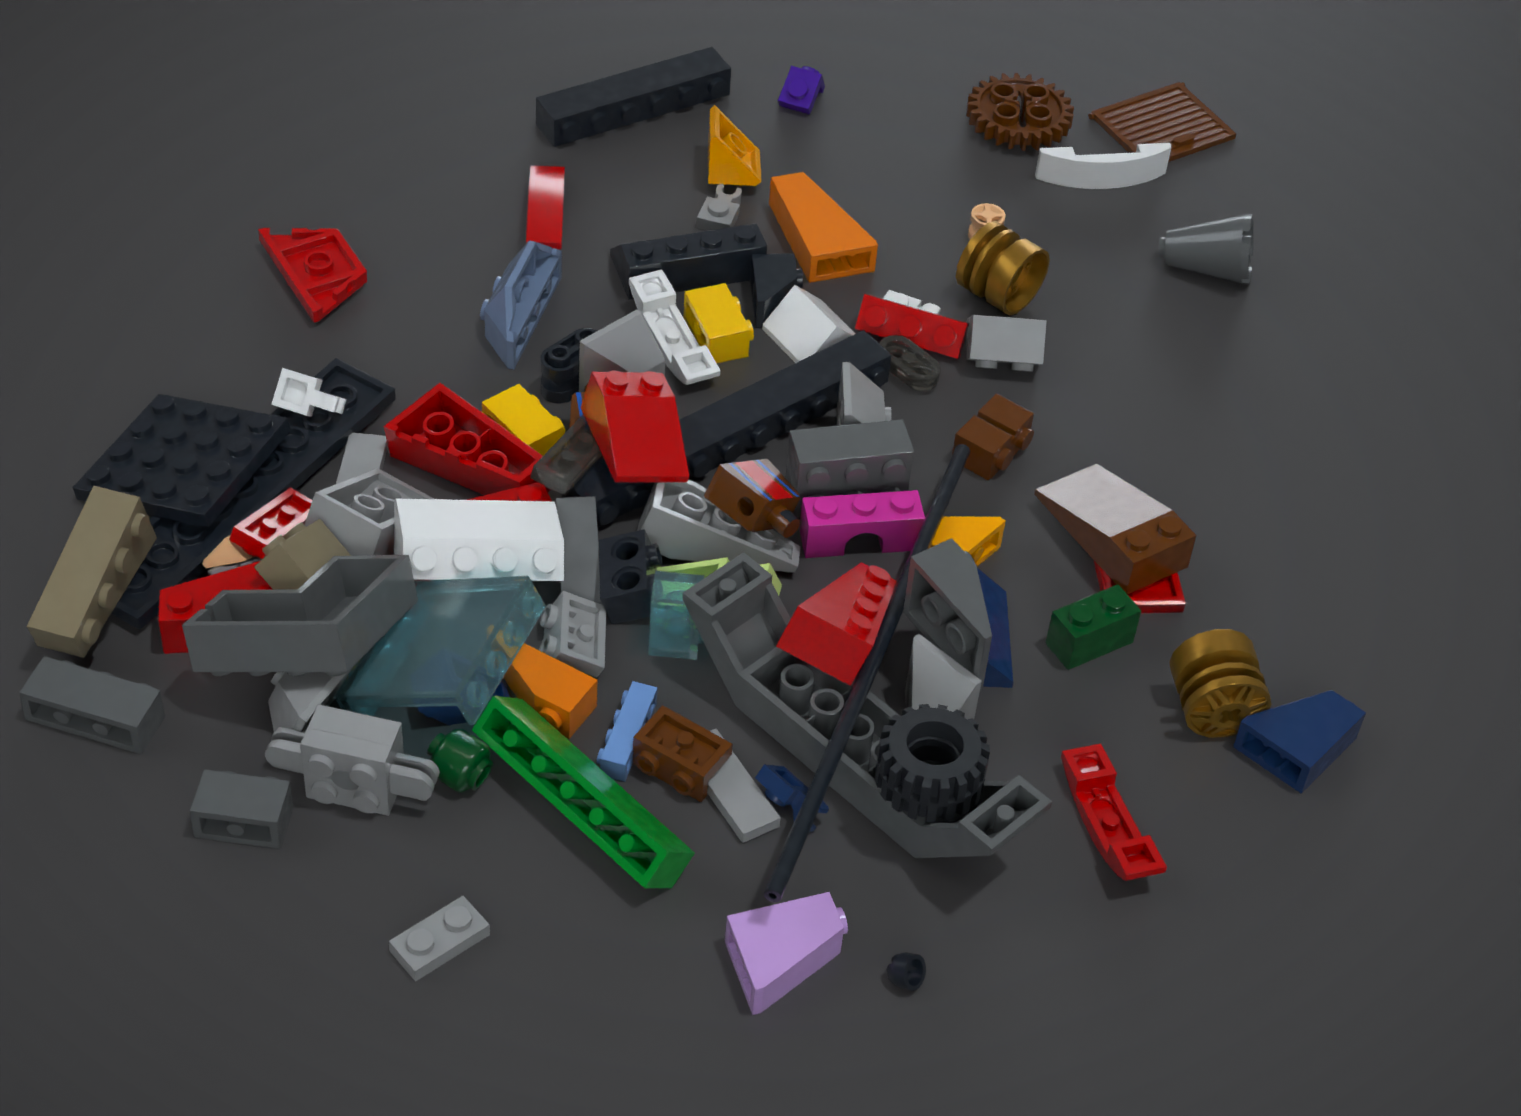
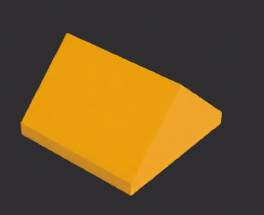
(730, 153)

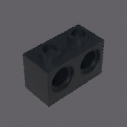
(627, 575)

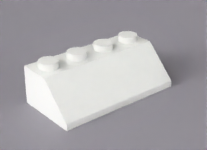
(479, 538)

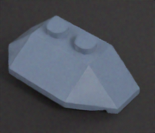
(520, 300)

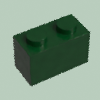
(1093, 627)

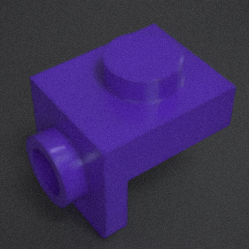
(801, 89)

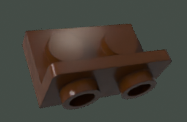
(679, 752)

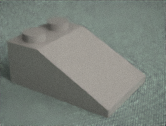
(362, 511)

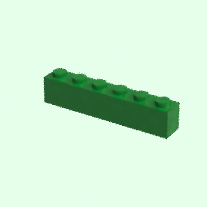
(583, 792)

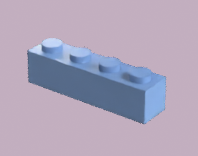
(636, 710)

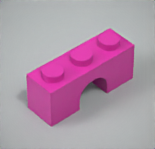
(834, 520)

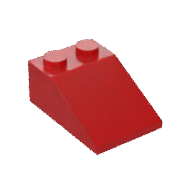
(636, 426)

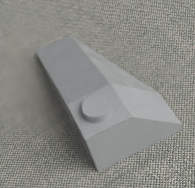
(697, 530)

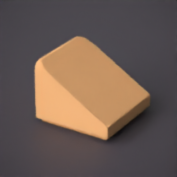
(225, 554)

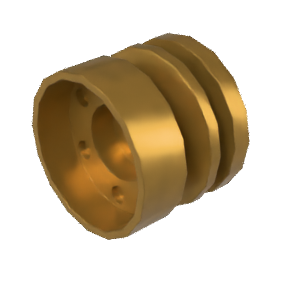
(1002, 268)
(1218, 681)

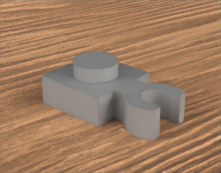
(720, 211)

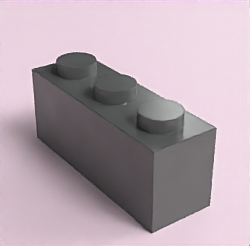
(92, 704)

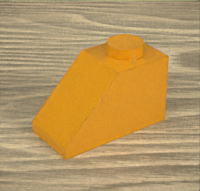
(973, 534)

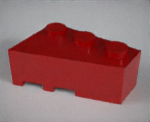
(184, 600)

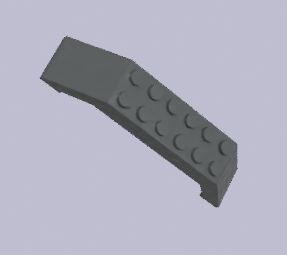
(800, 706)

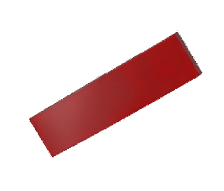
(546, 205)

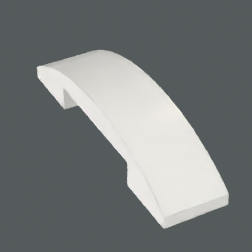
(1102, 171)
(681, 351)

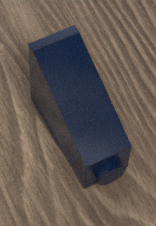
(1300, 737)

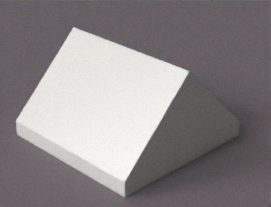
(804, 325)

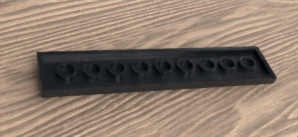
(312, 441)

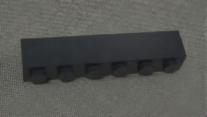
(632, 96)

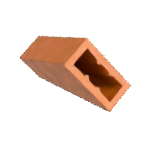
(819, 230)

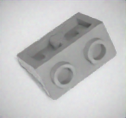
(575, 633)

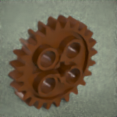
(1043, 111)

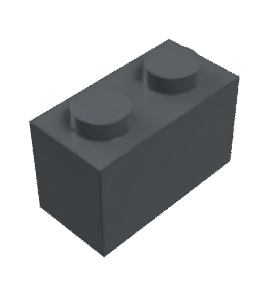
(241, 808)

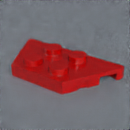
(316, 267)

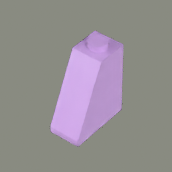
(783, 945)

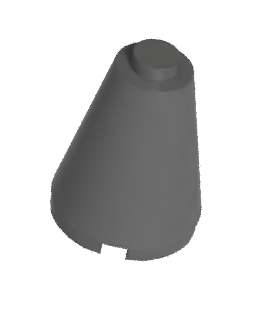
(1212, 248)

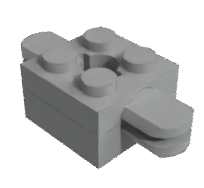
(352, 761)

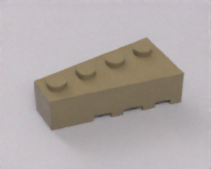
(92, 571)

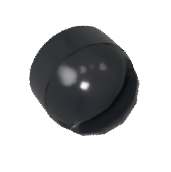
(907, 970)

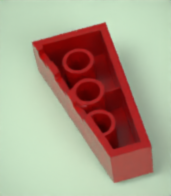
(460, 444)
(840, 622)

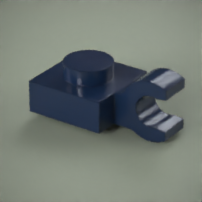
(785, 788)

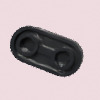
(561, 367)

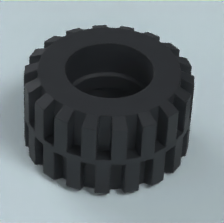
(928, 788)

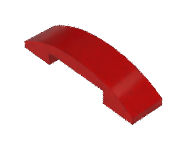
(1106, 815)

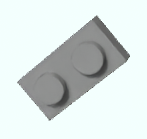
(439, 938)

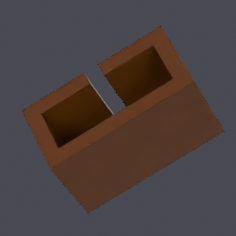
(997, 438)

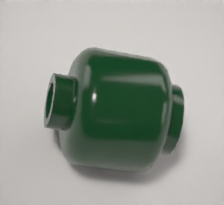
(461, 760)

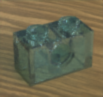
(671, 625)

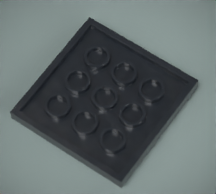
(186, 457)

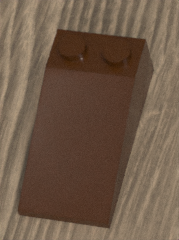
(1120, 526)

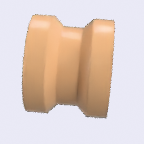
(982, 215)

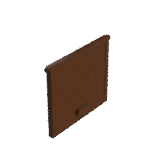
(1164, 117)

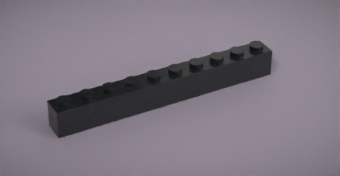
(746, 420)

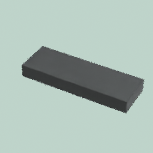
(581, 546)

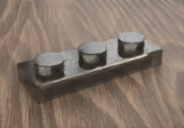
(568, 458)

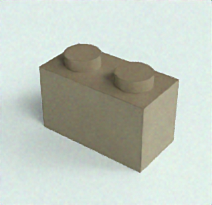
(298, 555)

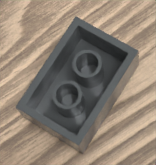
(849, 459)

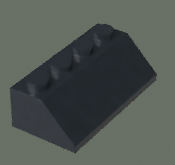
(692, 258)

